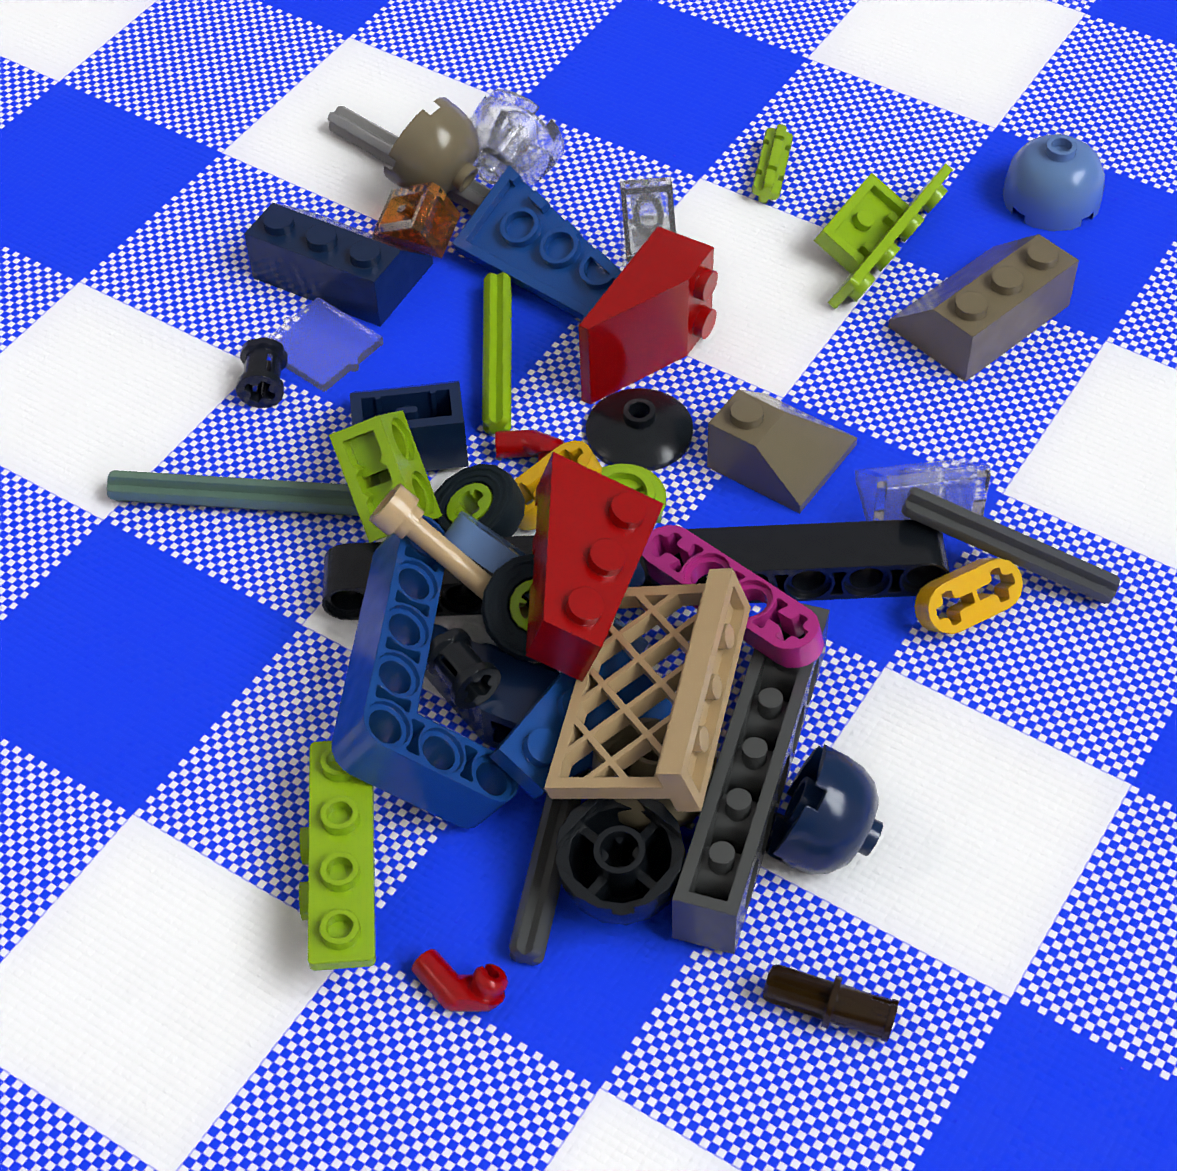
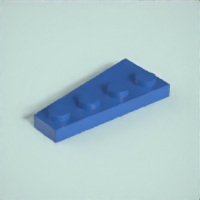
(536, 247)

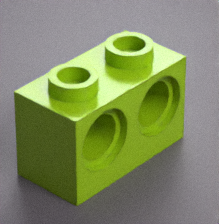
(378, 458)

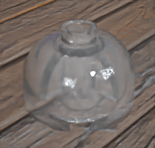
(514, 137)

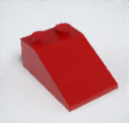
(648, 314)

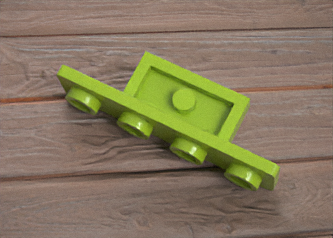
(868, 225)
(340, 864)

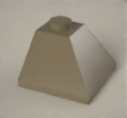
(775, 448)

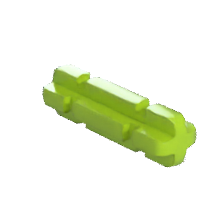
(772, 163)

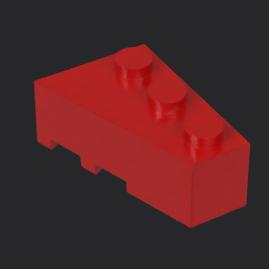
(583, 561)

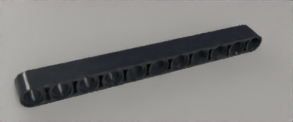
(798, 559)

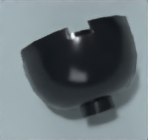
(616, 869)

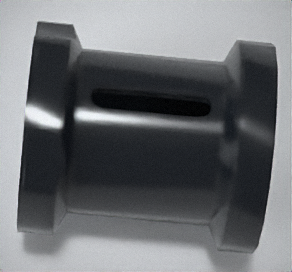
(262, 372)
(462, 669)

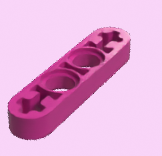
(761, 629)

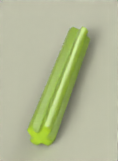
(497, 353)

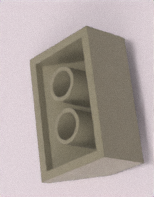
(990, 304)

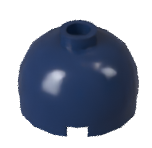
(827, 816)

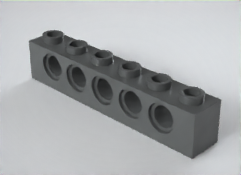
(743, 800)

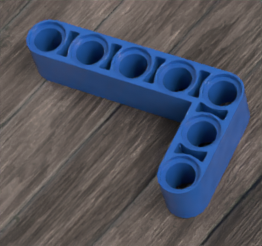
(377, 720)

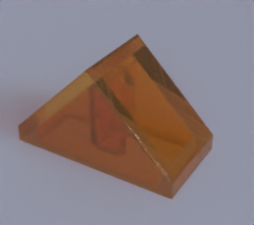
(419, 218)

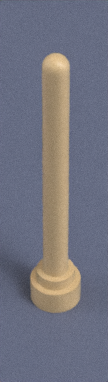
(402, 516)

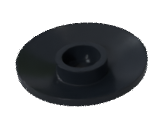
(639, 429)

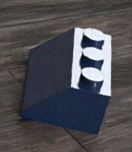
(333, 262)

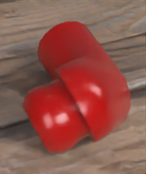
(525, 444)
(460, 992)

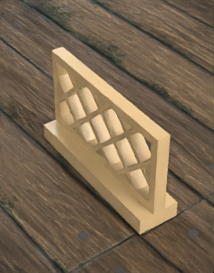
(698, 706)

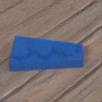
(532, 743)

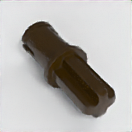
(831, 1001)

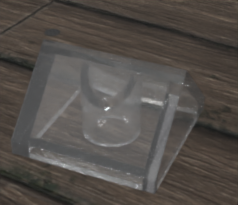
(955, 480)

